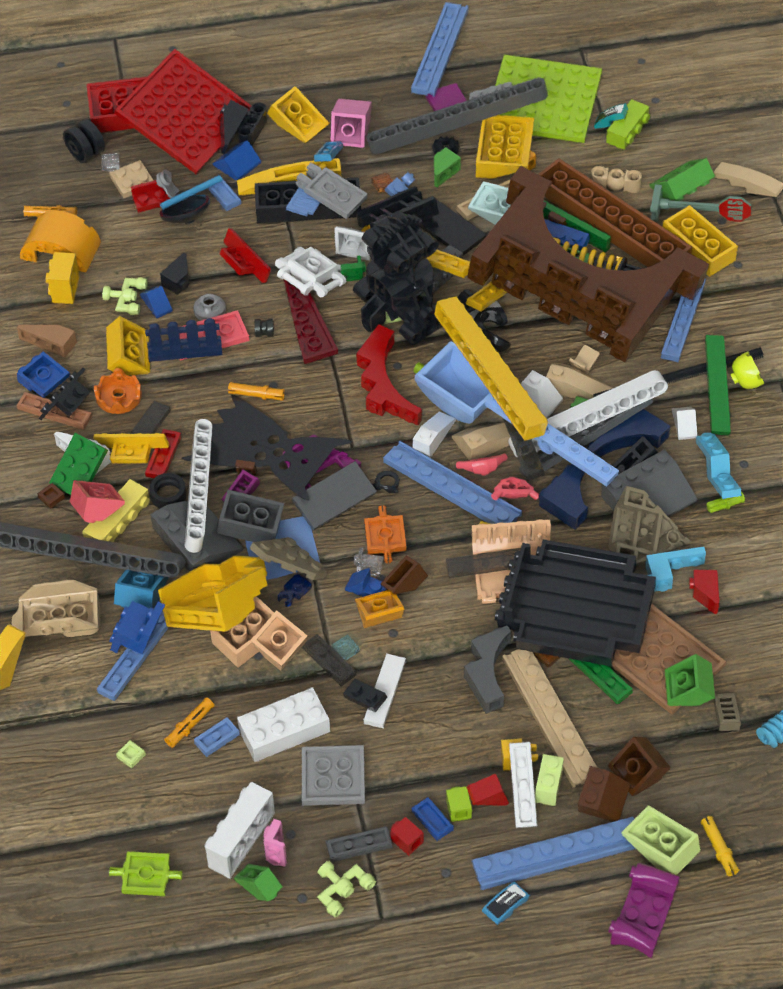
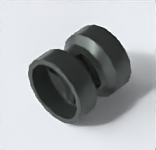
(264, 328)

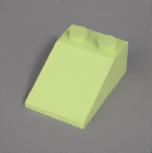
(662, 840)

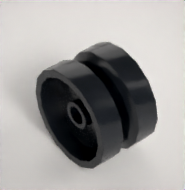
(84, 140)

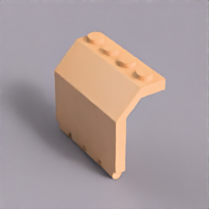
(503, 537)

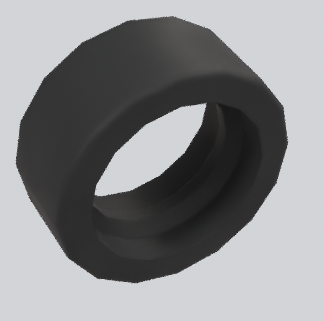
(167, 479)

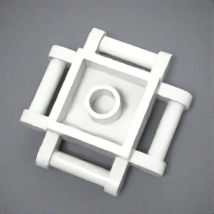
(310, 271)

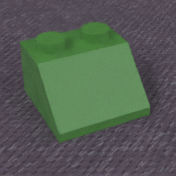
(690, 682)

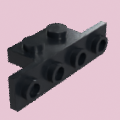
(70, 398)

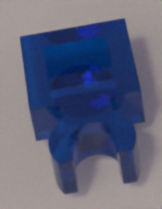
(294, 588)

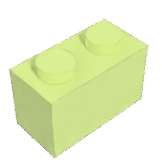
(549, 780)

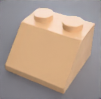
(279, 640)

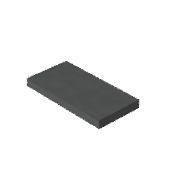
(334, 495)

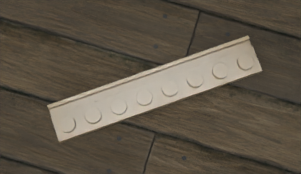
(549, 714)

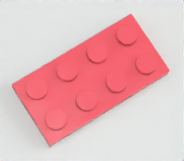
(231, 329)

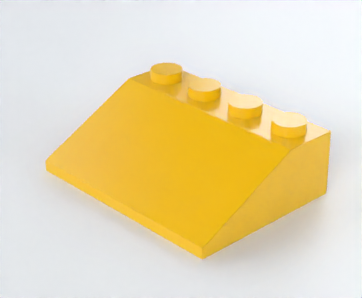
(503, 145)

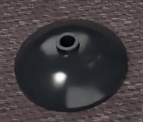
(186, 210)

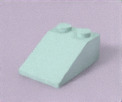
(490, 202)

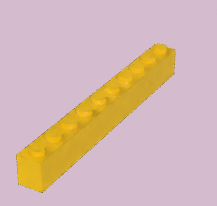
(491, 368)

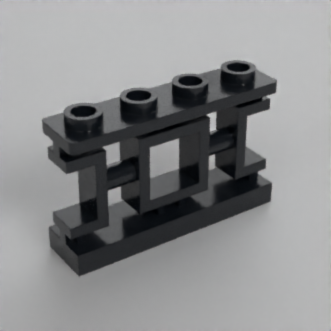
(408, 201)

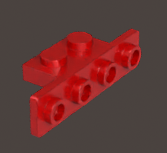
(243, 258)

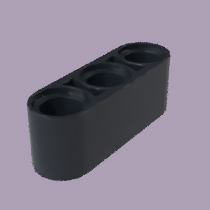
(253, 123)

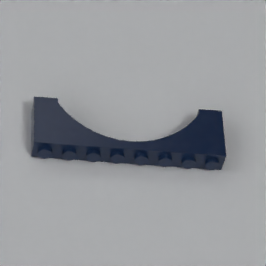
(564, 496)

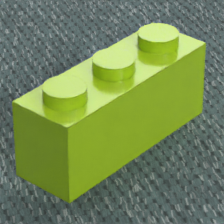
(624, 130)

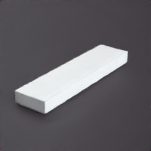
(388, 683)
(522, 785)

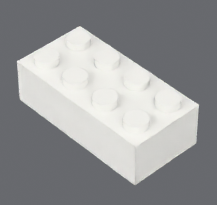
(283, 724)
(239, 829)

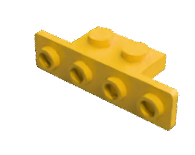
(131, 447)

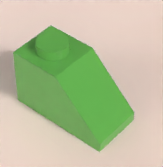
(445, 166)
(259, 882)

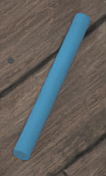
(190, 192)

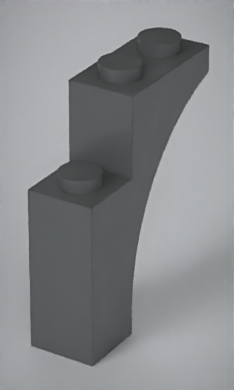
(481, 673)

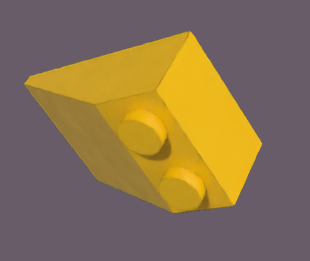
(297, 115)

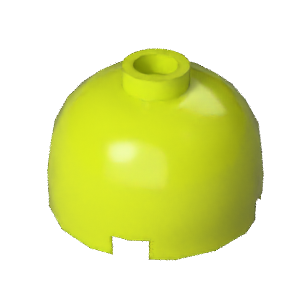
(746, 372)

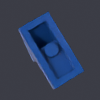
(363, 584)

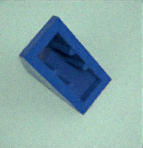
(156, 301)

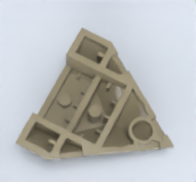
(642, 527)

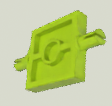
(145, 873)

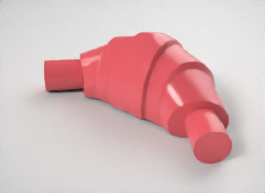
(482, 465)
(513, 489)

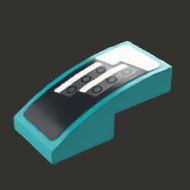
(614, 113)

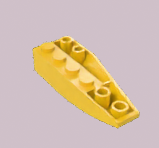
(283, 173)

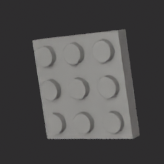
(333, 775)

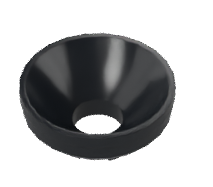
(497, 342)

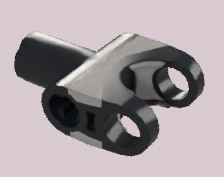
(493, 313)

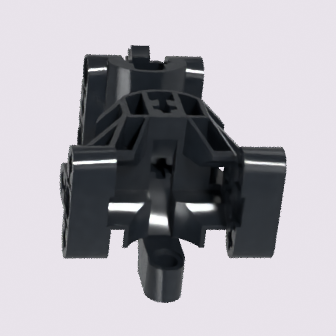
(398, 276)

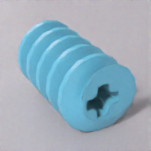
(772, 731)

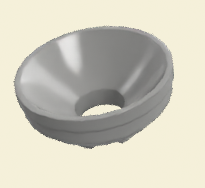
(205, 311)

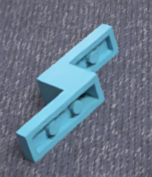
(718, 465)
(660, 564)

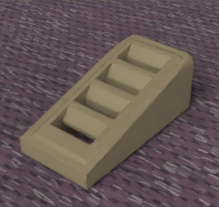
(727, 724)

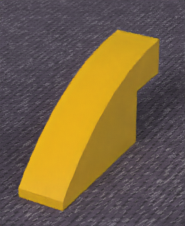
(10, 647)

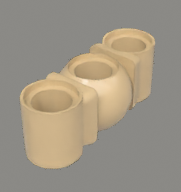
(617, 179)

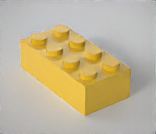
(706, 240)

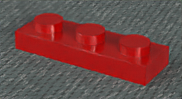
(163, 457)

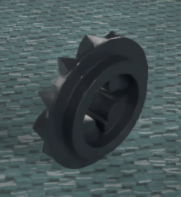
(453, 144)

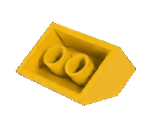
(127, 347)

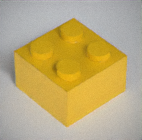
(63, 278)

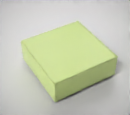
(130, 754)

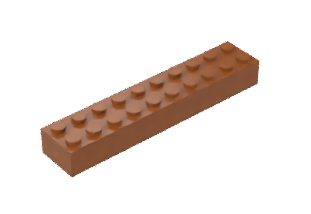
(608, 213)

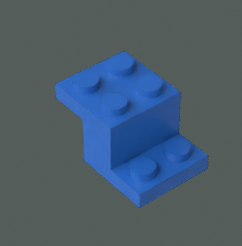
(135, 627)

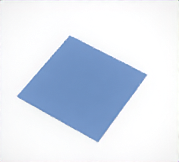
(296, 529)

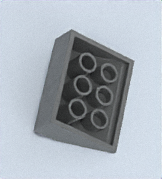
(659, 479)
(171, 526)

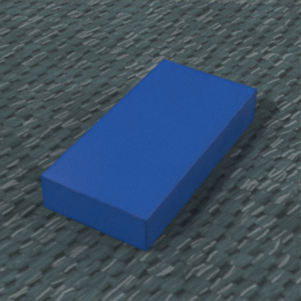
(432, 819)

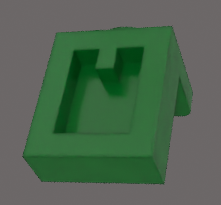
(353, 271)

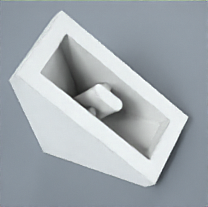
(685, 422)

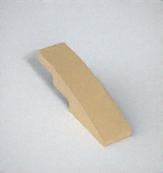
(750, 179)

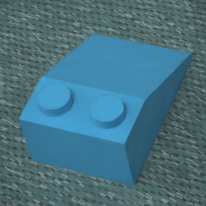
(138, 588)

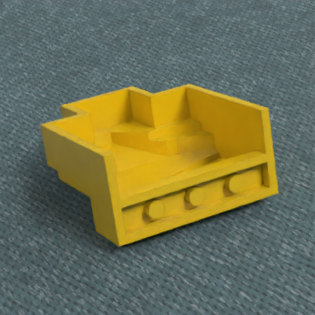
(214, 594)

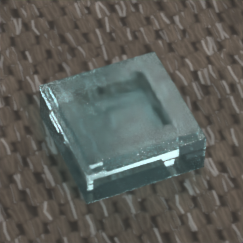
(345, 647)

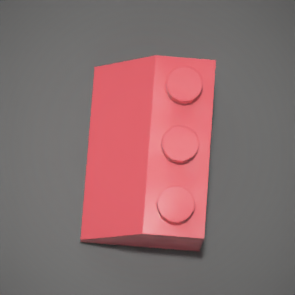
(95, 500)

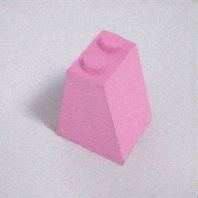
(350, 122)

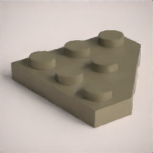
(289, 556)

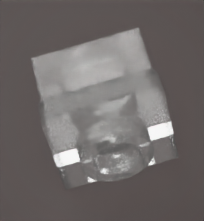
(110, 162)
(369, 561)

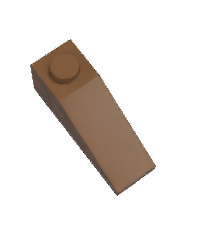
(49, 337)

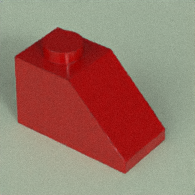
(705, 588)

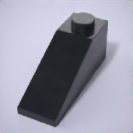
(231, 119)
(637, 453)

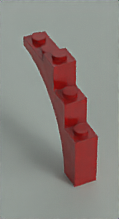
(382, 394)

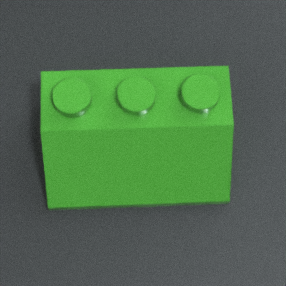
(685, 179)

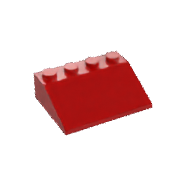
(105, 98)

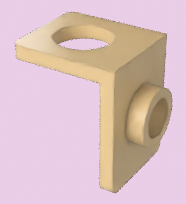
(585, 359)

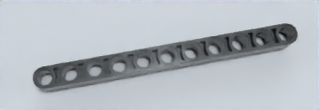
(457, 115)
(90, 550)

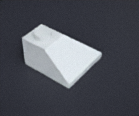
(350, 243)
(542, 393)

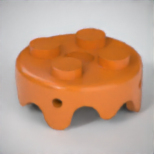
(118, 383)

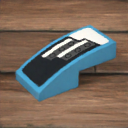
(505, 902)

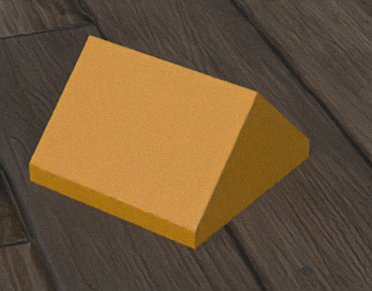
(379, 608)

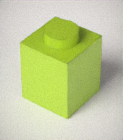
(458, 804)

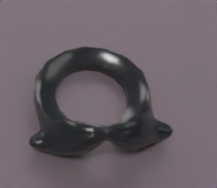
(390, 489)

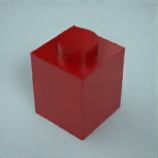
(406, 835)

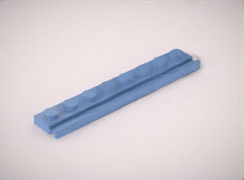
(439, 49)
(450, 485)
(552, 854)

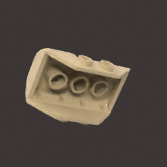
(58, 608)

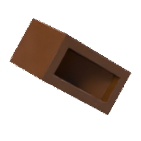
(405, 576)

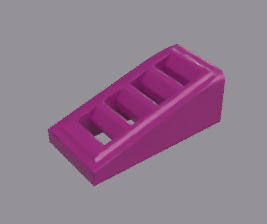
(242, 477)

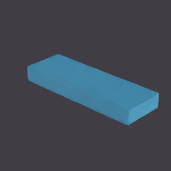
(328, 151)

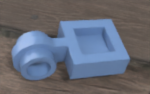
(398, 186)

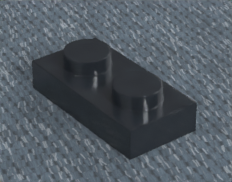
(365, 695)

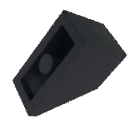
(176, 275)

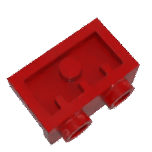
(148, 196)

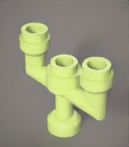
(126, 295)
(342, 885)

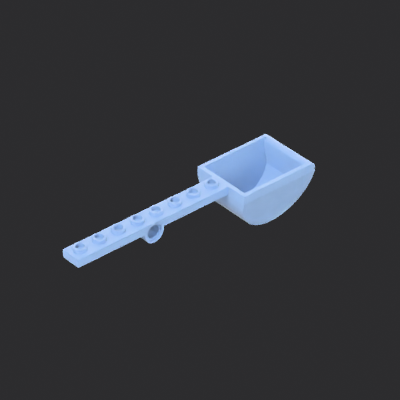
(461, 394)

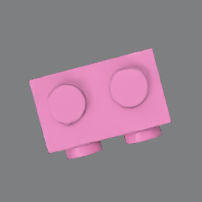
(274, 844)

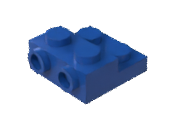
(42, 374)

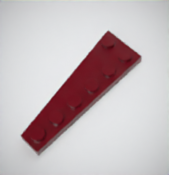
(310, 328)

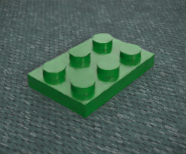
(78, 463)

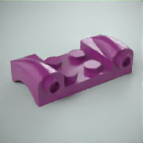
(644, 909)

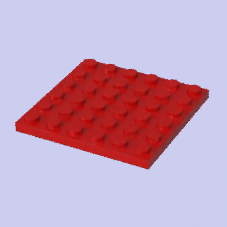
(180, 110)

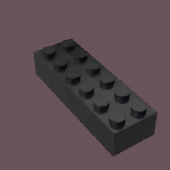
(274, 197)

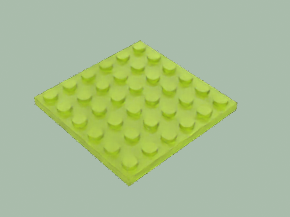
(569, 100)

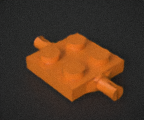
(385, 534)

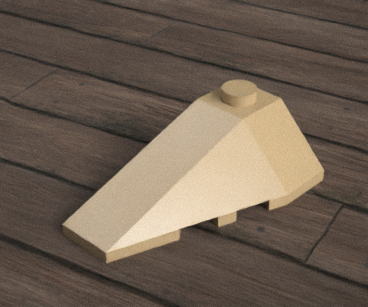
(573, 382)
(482, 440)

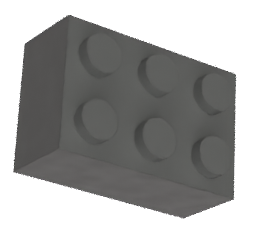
(249, 517)

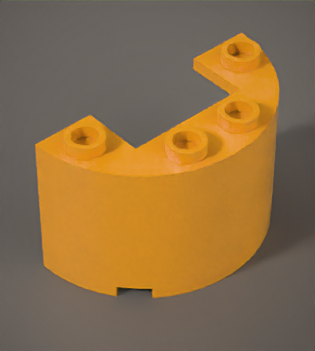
(61, 233)

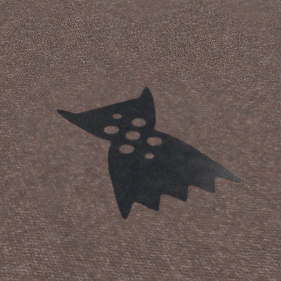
(246, 424)

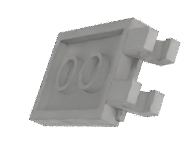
(331, 190)

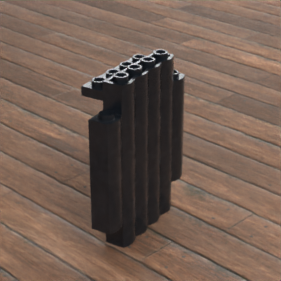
(575, 602)

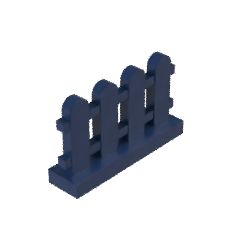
(183, 348)

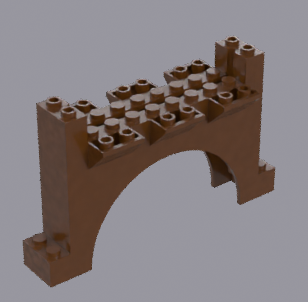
(612, 302)

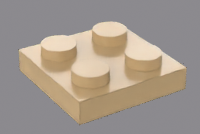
(130, 176)

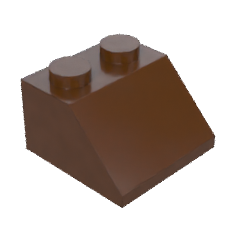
(639, 765)
(603, 794)

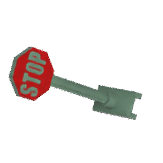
(731, 208)

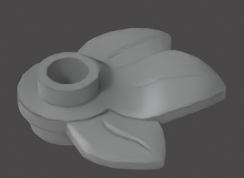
(164, 180)

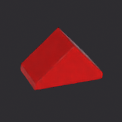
(487, 792)

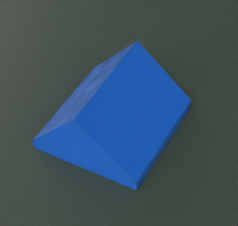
(238, 161)

